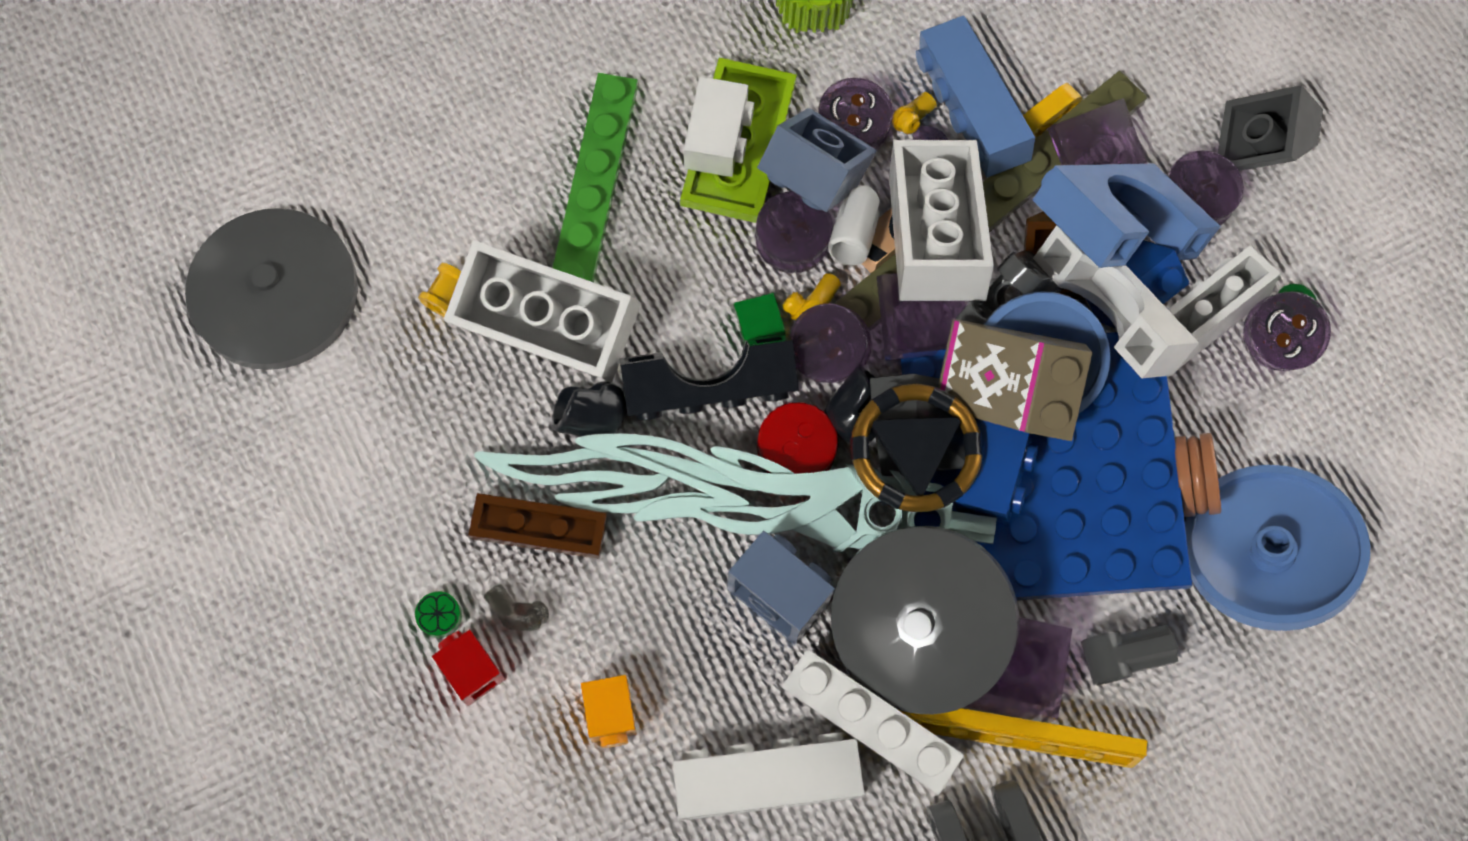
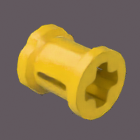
(441, 290)

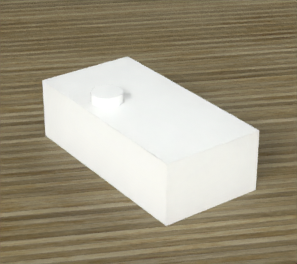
(939, 221)
(542, 311)

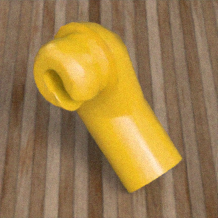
(908, 117)
(822, 294)

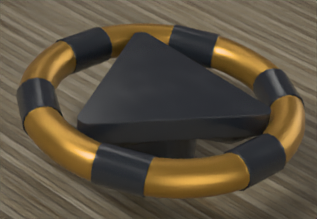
(916, 447)

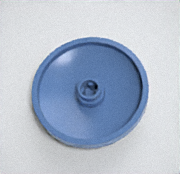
(1280, 550)

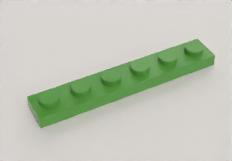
(596, 176)

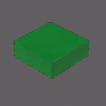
(759, 317)

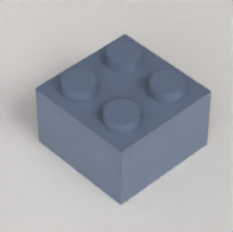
(816, 159)
(780, 586)

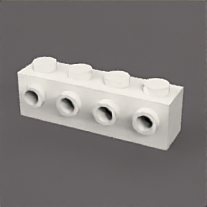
(1224, 297)

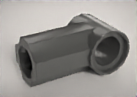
(1117, 656)

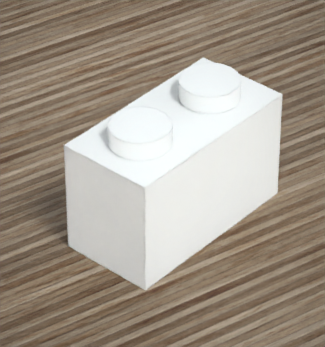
(716, 127)

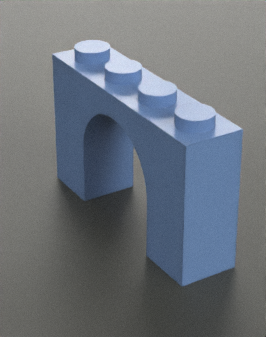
(1118, 205)

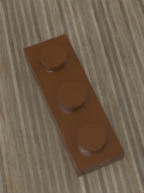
(538, 526)

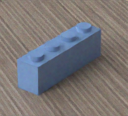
(975, 95)

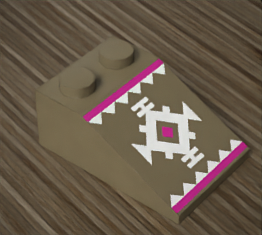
(1016, 377)

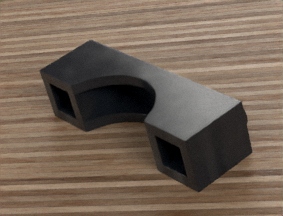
(762, 369)

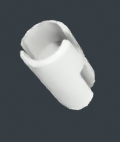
(855, 226)

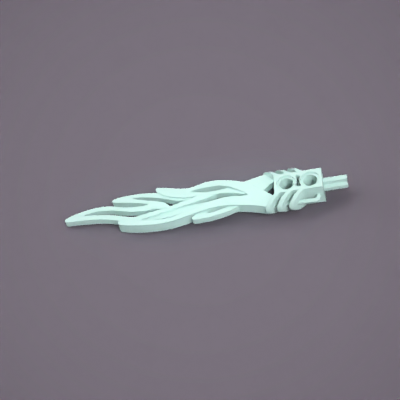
(812, 517)

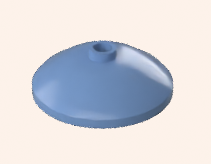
(1060, 318)

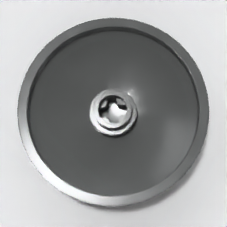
(271, 289)
(925, 619)

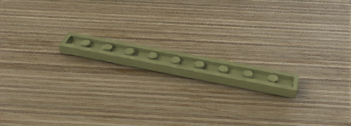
(1005, 190)

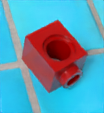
(467, 666)

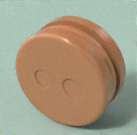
(1197, 475)

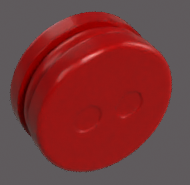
(798, 438)

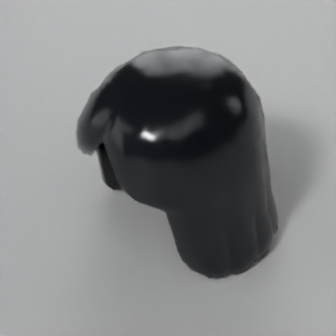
(848, 401)
(589, 410)

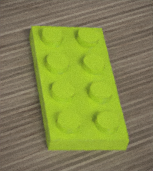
(748, 187)

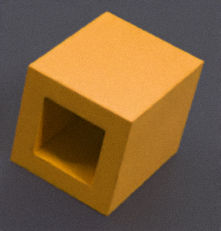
(609, 711)

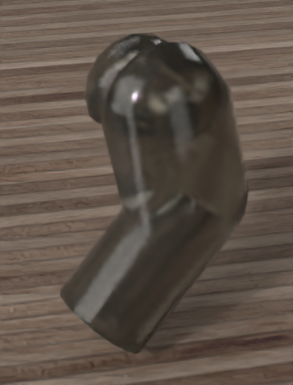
(516, 614)

